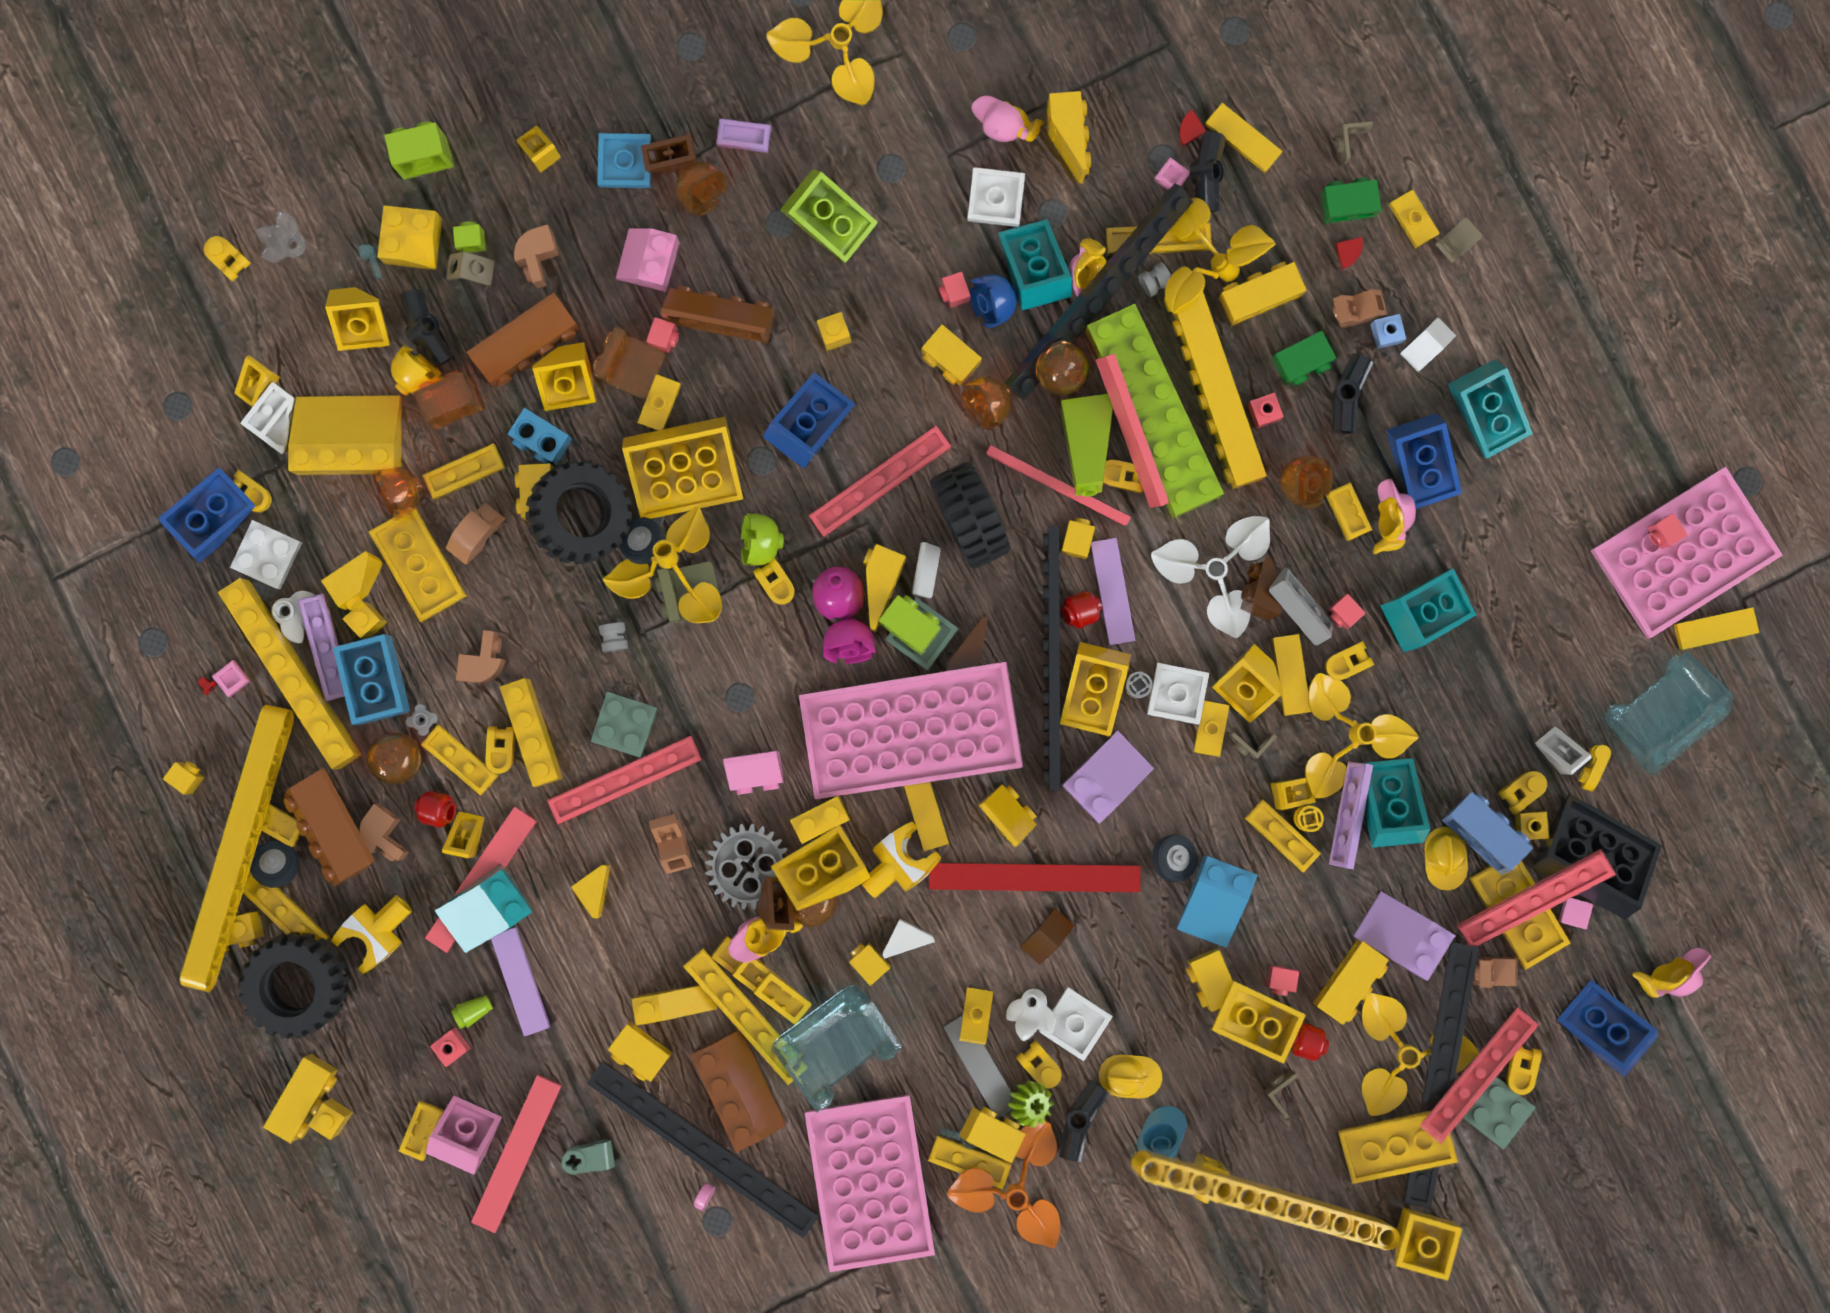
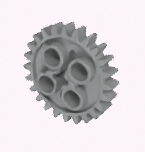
(729, 852)

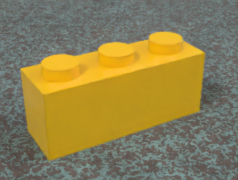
(1262, 292)
(1351, 982)
(301, 1099)

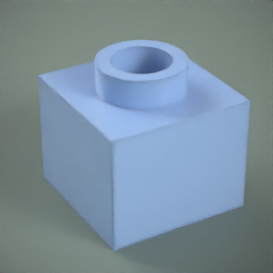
(1382, 337)

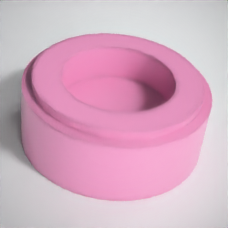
(704, 1196)

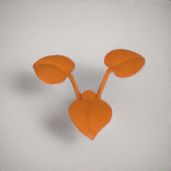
(1038, 1222)

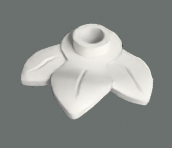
(292, 624)
(1031, 1018)

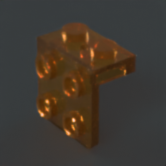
(628, 363)

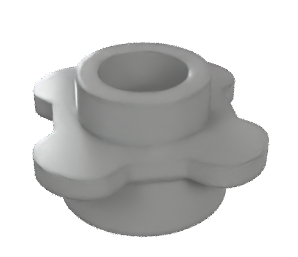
(429, 720)

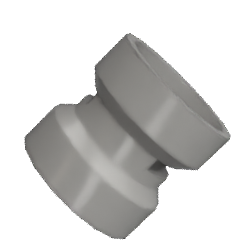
(1154, 279)
(613, 637)
(1136, 688)

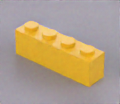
(531, 732)

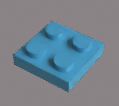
(622, 161)

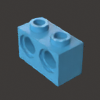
(542, 433)

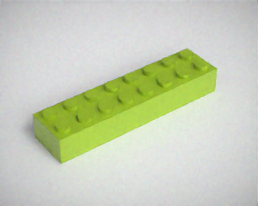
(1168, 431)

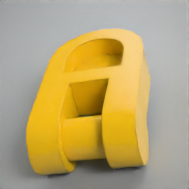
(220, 251)
(1115, 476)
(255, 492)
(780, 590)
(1340, 665)
(500, 759)
(1591, 776)
(1531, 785)
(1046, 1072)
(1522, 1079)

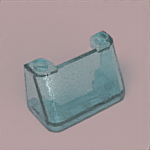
(1671, 713)
(834, 1044)

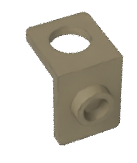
(1342, 141)
(1459, 239)
(470, 268)
(1245, 749)
(1277, 1084)

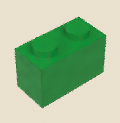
(1350, 200)
(1303, 359)

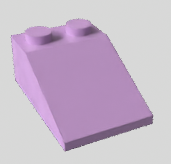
(1107, 777)
(1404, 936)

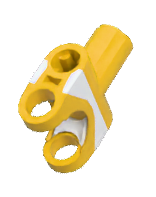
(897, 864)
(375, 931)

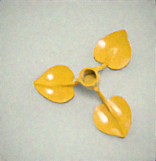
(850, 81)
(1245, 244)
(687, 533)
(1386, 734)
(1383, 1090)

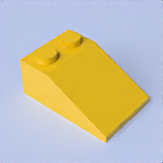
(882, 576)
(1095, 689)
(1008, 814)
(821, 870)
(1258, 1022)

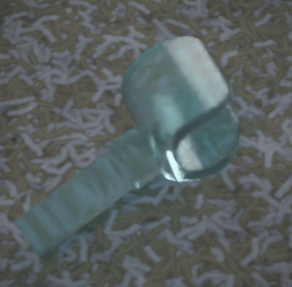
(369, 252)
(953, 1134)

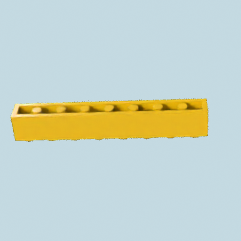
(1217, 393)
(289, 673)

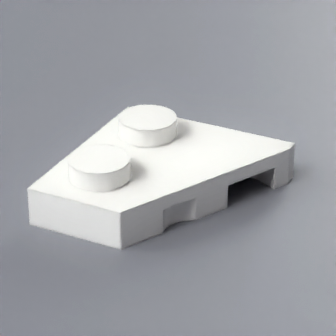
(272, 417)

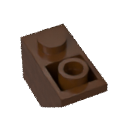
(1256, 594)

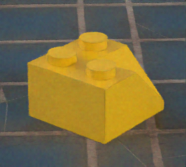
(409, 237)
(1426, 1243)

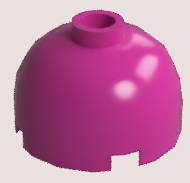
(838, 593)
(849, 641)

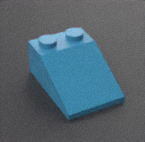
(1216, 901)

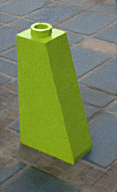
(1087, 439)

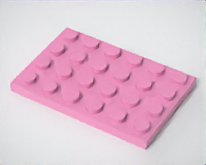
(1721, 550)
(869, 1183)

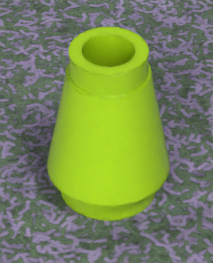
(471, 1011)

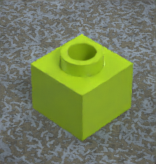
(469, 237)

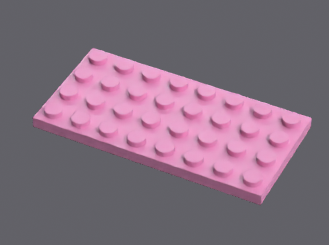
(911, 730)

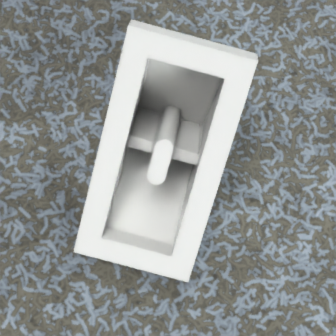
(1428, 344)
(1562, 751)
(905, 938)

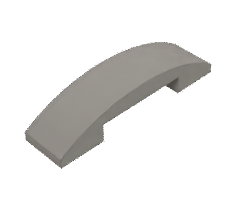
(982, 1070)

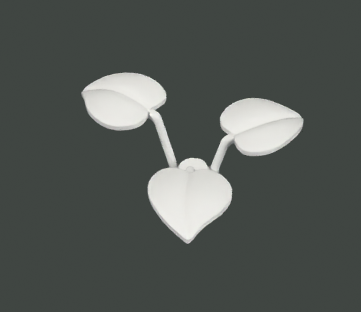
(1178, 559)

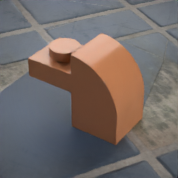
(532, 248)
(1359, 308)
(473, 532)
(483, 667)
(376, 829)
(671, 843)
(1496, 972)

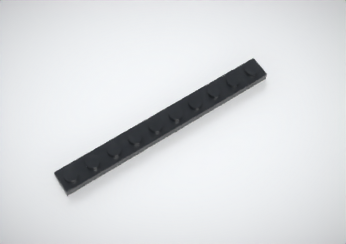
(1104, 285)
(1051, 671)
(1444, 1054)
(703, 1149)

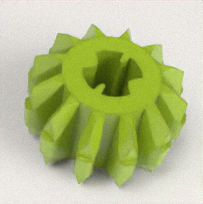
(1030, 1104)

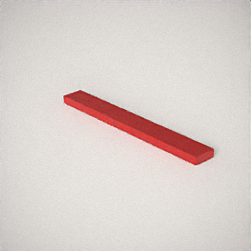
(1035, 877)

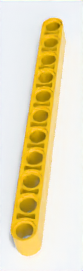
(237, 848)
(1255, 1198)

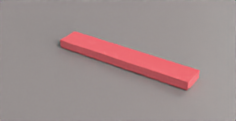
(1132, 430)
(880, 481)
(1057, 485)
(624, 780)
(499, 851)
(1536, 898)
(1479, 1075)
(516, 1153)

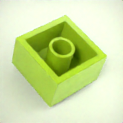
(418, 150)
(910, 624)

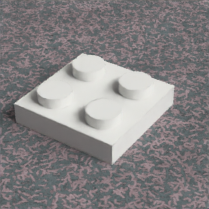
(996, 197)
(266, 555)
(1177, 693)
(1077, 1023)

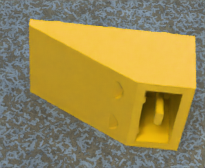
(1067, 131)

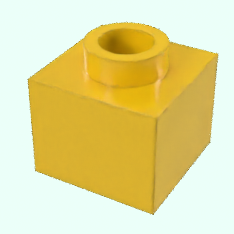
(184, 777)
(1524, 820)

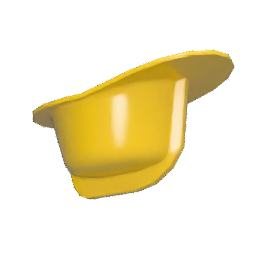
(1445, 859)
(1130, 1076)

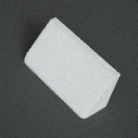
(926, 570)

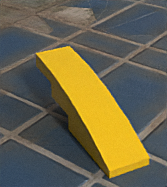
(763, 983)

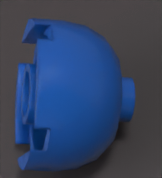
(993, 299)

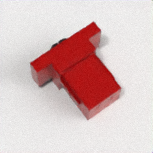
(207, 685)

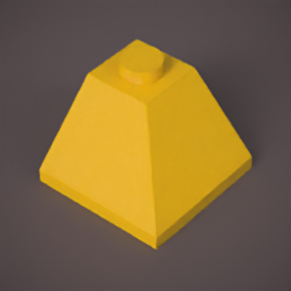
(356, 319)
(565, 377)
(353, 580)
(1250, 684)

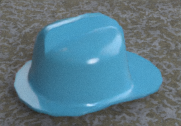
(1163, 1131)

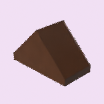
(669, 154)
(775, 906)
(1047, 936)

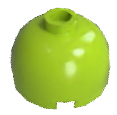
(760, 539)

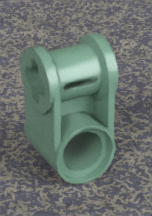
(593, 1156)

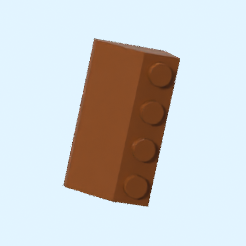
(718, 315)
(523, 341)
(328, 828)
(738, 1090)

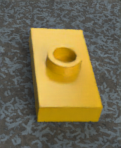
(1414, 219)
(659, 403)
(1348, 511)
(1211, 729)
(281, 826)
(976, 1016)
(419, 1130)

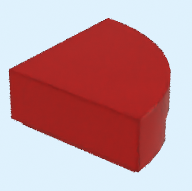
(1190, 128)
(1349, 251)

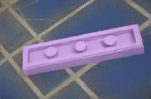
(1112, 591)
(322, 639)
(1350, 815)
(520, 982)

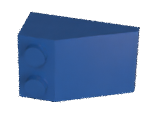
(808, 420)
(1425, 460)
(207, 515)
(1608, 1028)

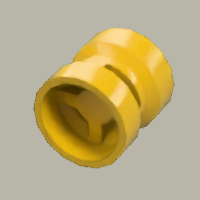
(1303, 816)

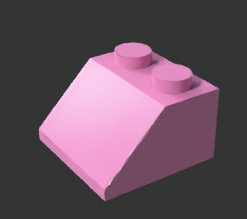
(648, 258)
(754, 771)
(463, 1135)

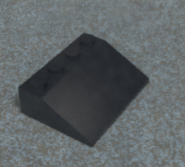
(1585, 830)

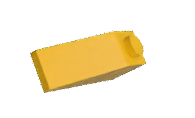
(671, 1004)

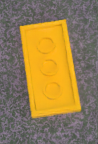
(417, 565)
(1533, 938)
(1393, 1148)

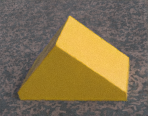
(538, 148)
(254, 380)
(1291, 794)
(464, 835)
(592, 890)

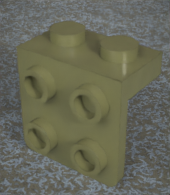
(673, 588)

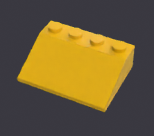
(345, 435)
(682, 468)

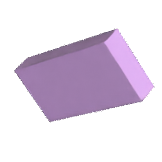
(743, 135)

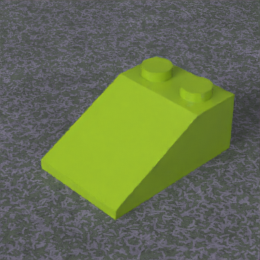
(829, 215)

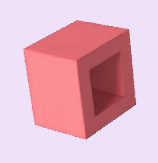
(954, 290)
(663, 335)
(1261, 418)
(1666, 531)
(1345, 612)
(1282, 979)
(458, 1045)

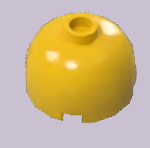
(412, 371)

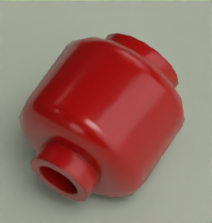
(1081, 609)
(435, 809)
(1310, 1042)

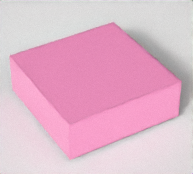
(1172, 173)
(231, 678)
(1576, 913)

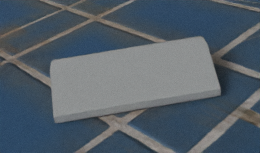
(1301, 607)

